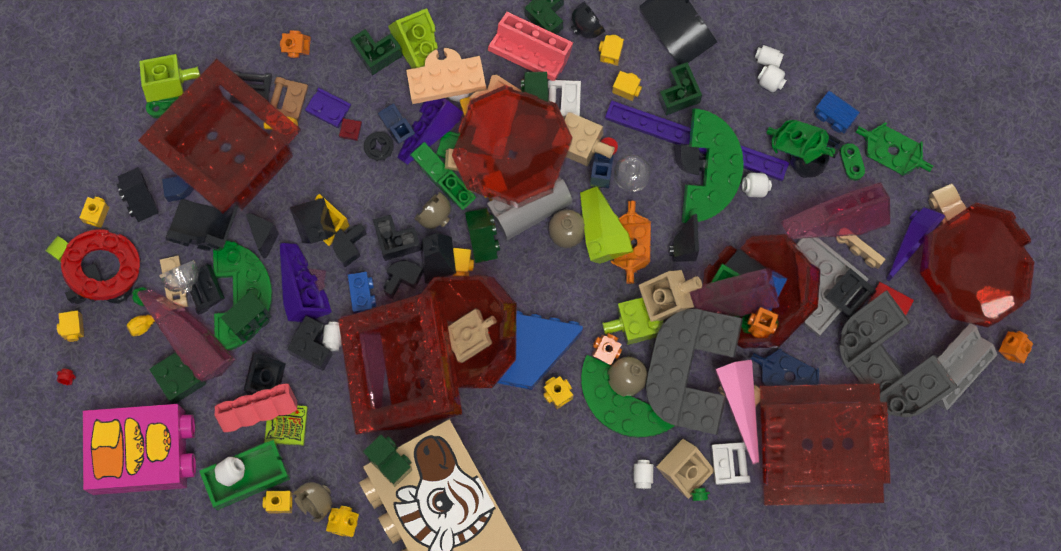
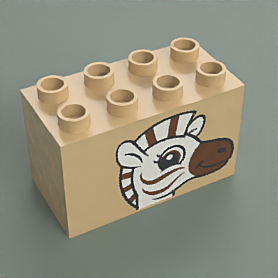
(441, 500)

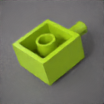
(164, 78)
(633, 322)

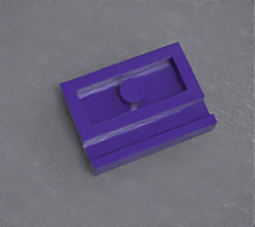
(328, 108)

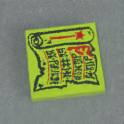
(288, 428)

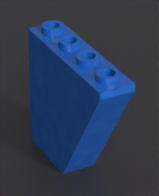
(538, 348)

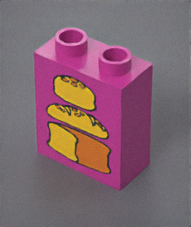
(137, 449)

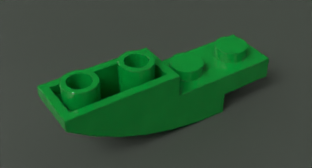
(443, 178)

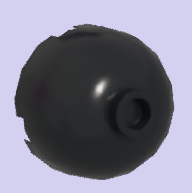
(586, 22)
(811, 169)

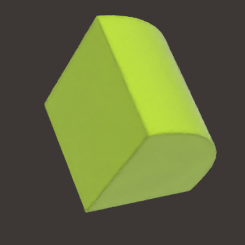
(57, 248)

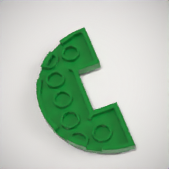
(722, 166)
(247, 276)
(617, 412)

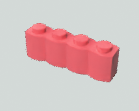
(257, 407)

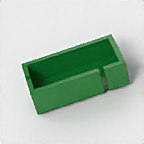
(262, 471)

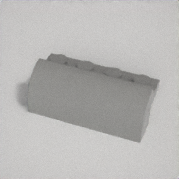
(516, 220)
(965, 361)

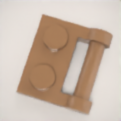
(294, 97)

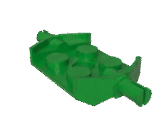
(808, 147)
(909, 151)

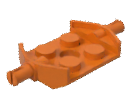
(639, 229)

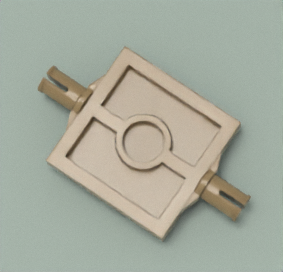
(470, 335)

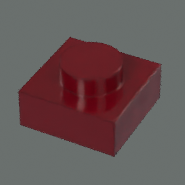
(350, 129)

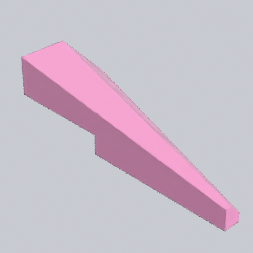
(738, 388)

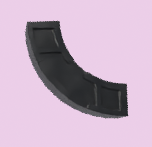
(679, 28)
(201, 225)

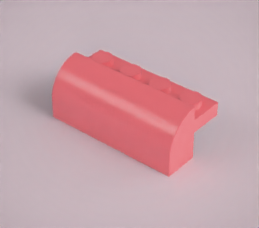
(530, 46)

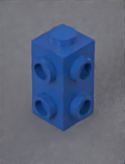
(360, 292)

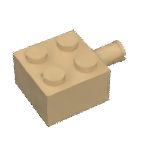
(586, 139)
(668, 294)

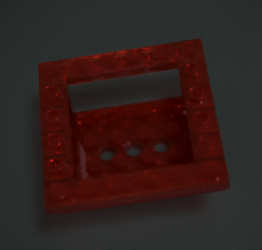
(183, 145)
(400, 325)
(788, 424)

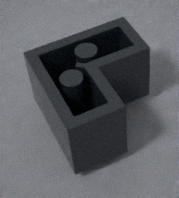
(135, 191)
(394, 243)
(306, 346)

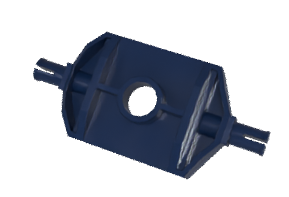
(779, 363)

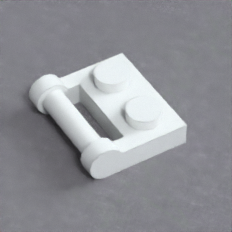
(570, 95)
(724, 466)

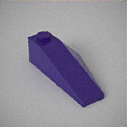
(437, 119)
(920, 225)
(299, 287)

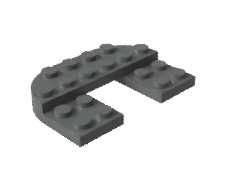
(872, 364)
(672, 365)

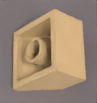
(685, 468)

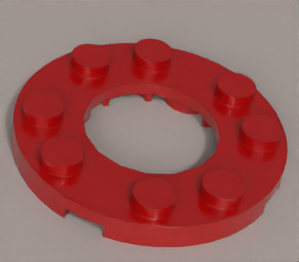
(93, 241)

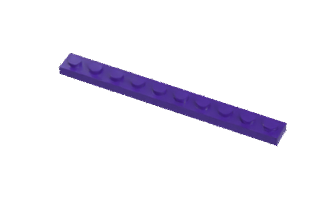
(680, 134)

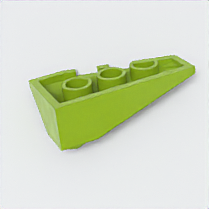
(415, 37)
(603, 231)

